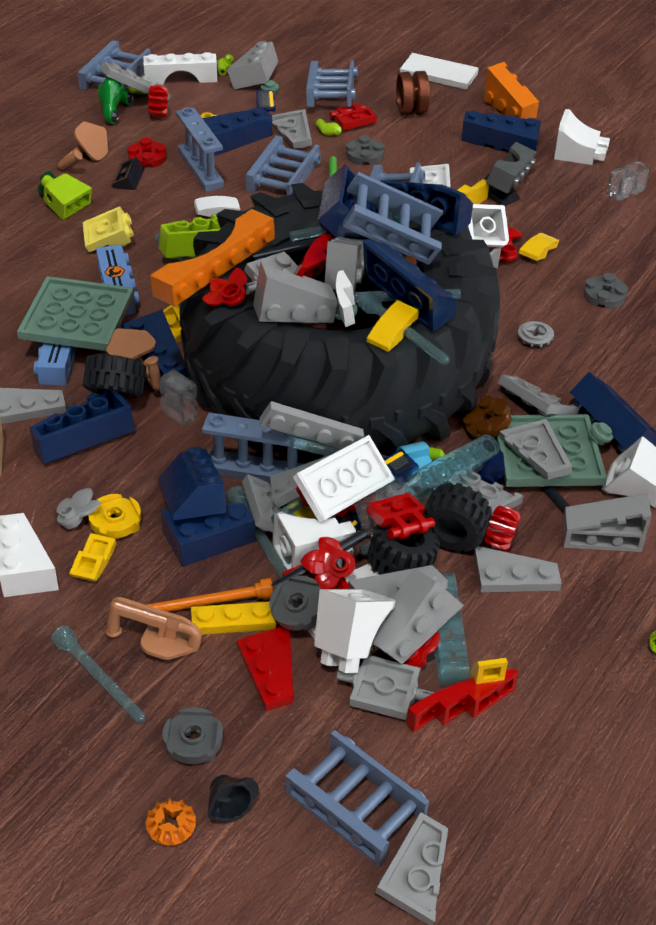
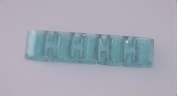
(452, 466)
(452, 653)

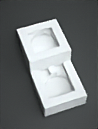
(213, 204)
(345, 298)

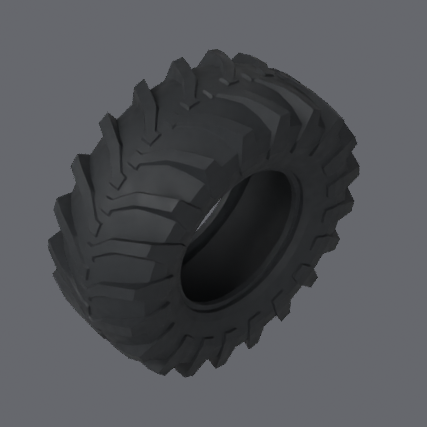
(337, 372)

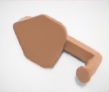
(91, 140)
(133, 345)
(166, 633)

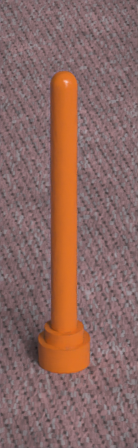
(261, 590)

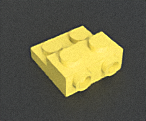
(108, 229)

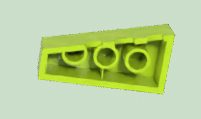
(178, 236)

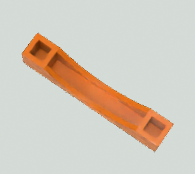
(182, 279)

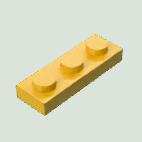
(233, 618)

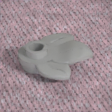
(73, 509)

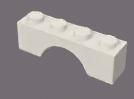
(201, 65)

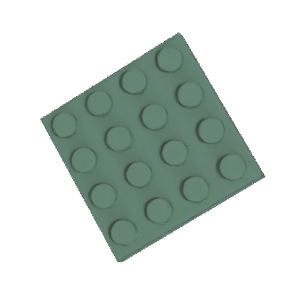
(75, 313)
(577, 444)

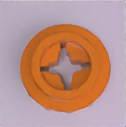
(167, 833)

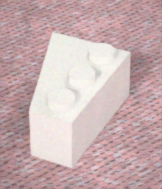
(23, 560)

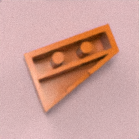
(507, 94)

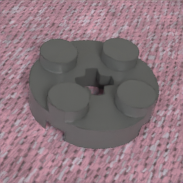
(365, 150)
(605, 291)
(284, 595)
(193, 750)

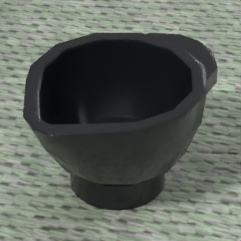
(231, 797)

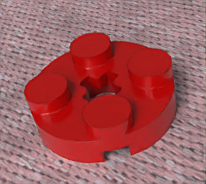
(148, 152)

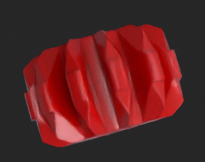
(157, 101)
(502, 528)

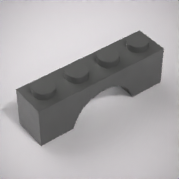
(510, 172)

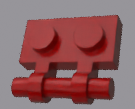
(353, 116)
(396, 511)

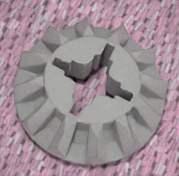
(528, 329)

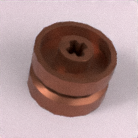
(412, 92)

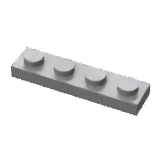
(128, 77)
(309, 426)

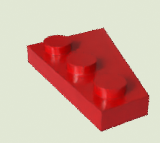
(269, 666)

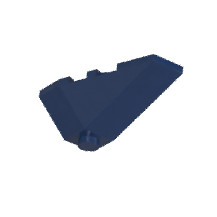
(455, 205)

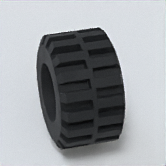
(114, 374)
(459, 516)
(398, 555)

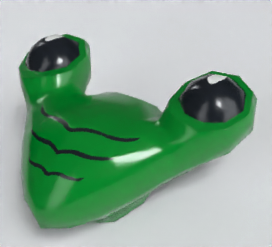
(110, 95)

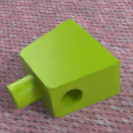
(65, 194)

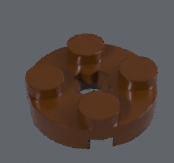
(478, 421)

